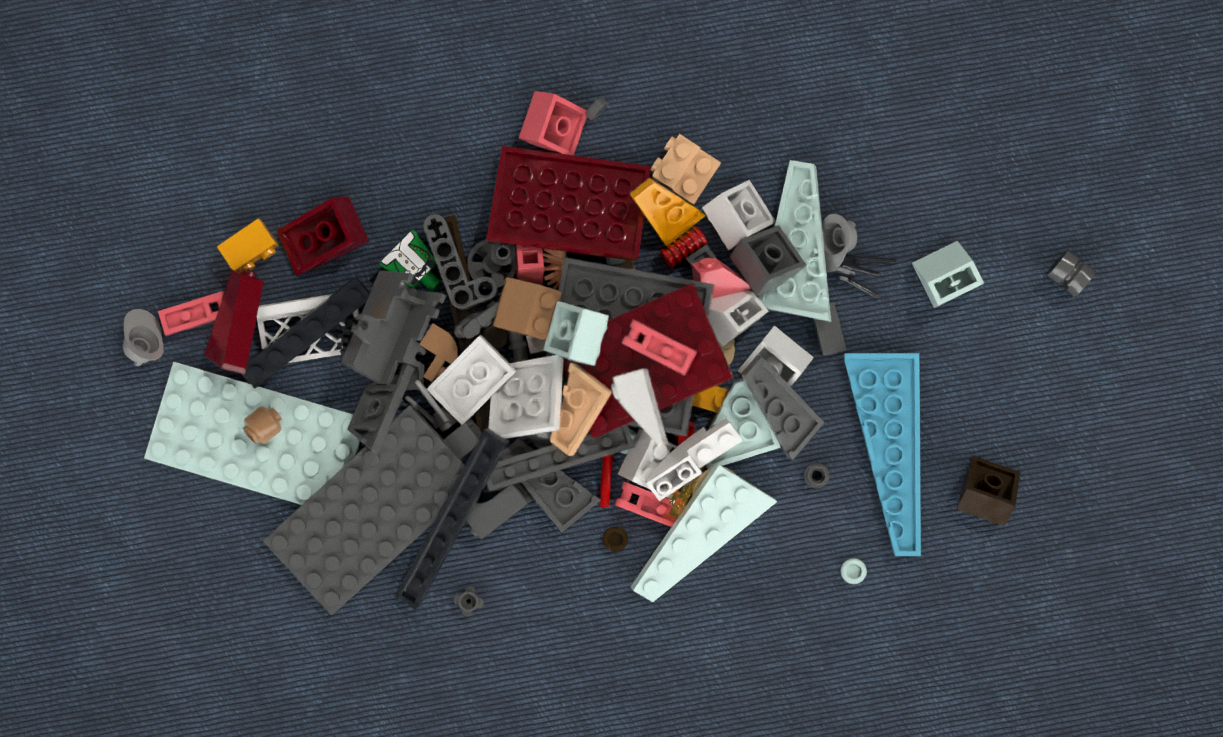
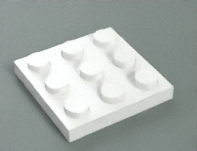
(528, 399)

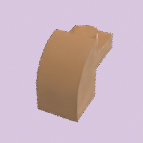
(443, 346)

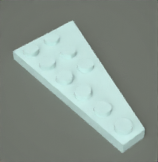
(800, 220)
(710, 519)

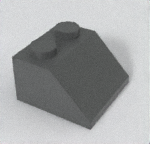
(767, 259)

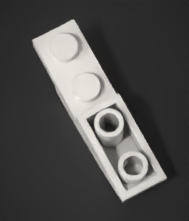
(686, 460)

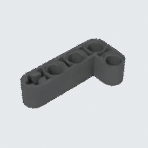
(454, 261)

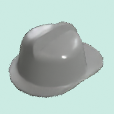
(838, 239)
(142, 337)

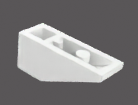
(638, 399)

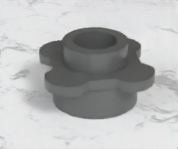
(469, 593)

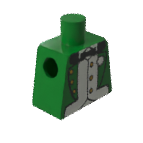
(413, 258)

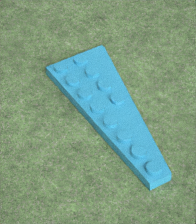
(889, 414)

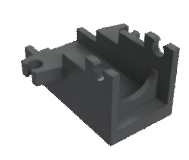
(389, 326)

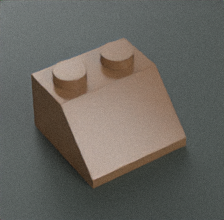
(526, 308)

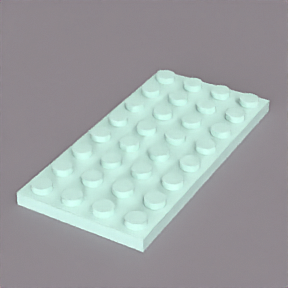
(204, 434)

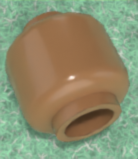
(262, 425)

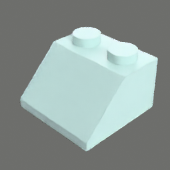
(576, 333)

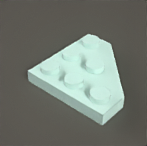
(748, 421)

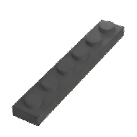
(554, 459)

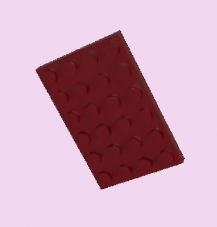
(567, 203)
(677, 316)

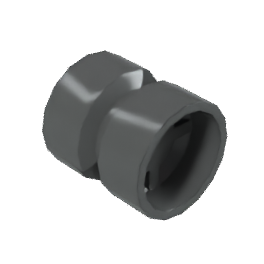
(1071, 273)

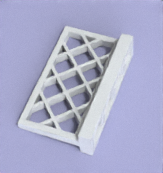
(295, 308)

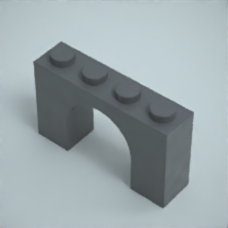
(492, 512)

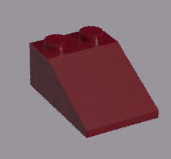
(322, 235)

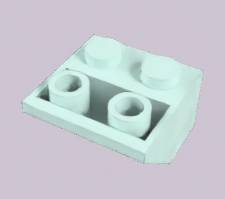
(947, 273)

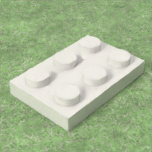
(471, 380)

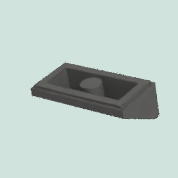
(829, 333)

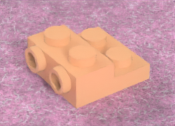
(684, 169)

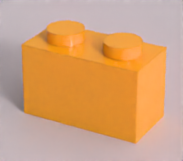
(248, 246)

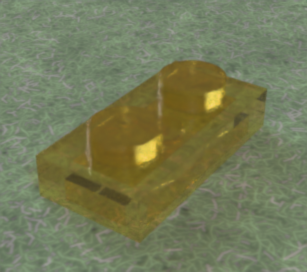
(680, 498)

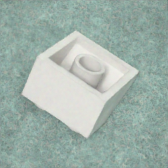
(738, 214)
(782, 355)

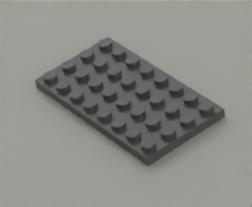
(368, 511)

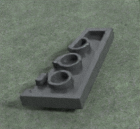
(782, 407)

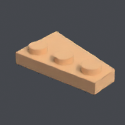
(580, 407)

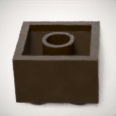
(989, 491)

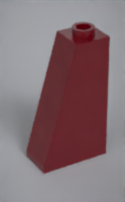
(235, 321)

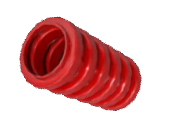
(683, 247)

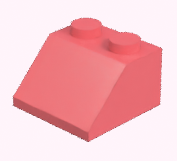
(553, 123)

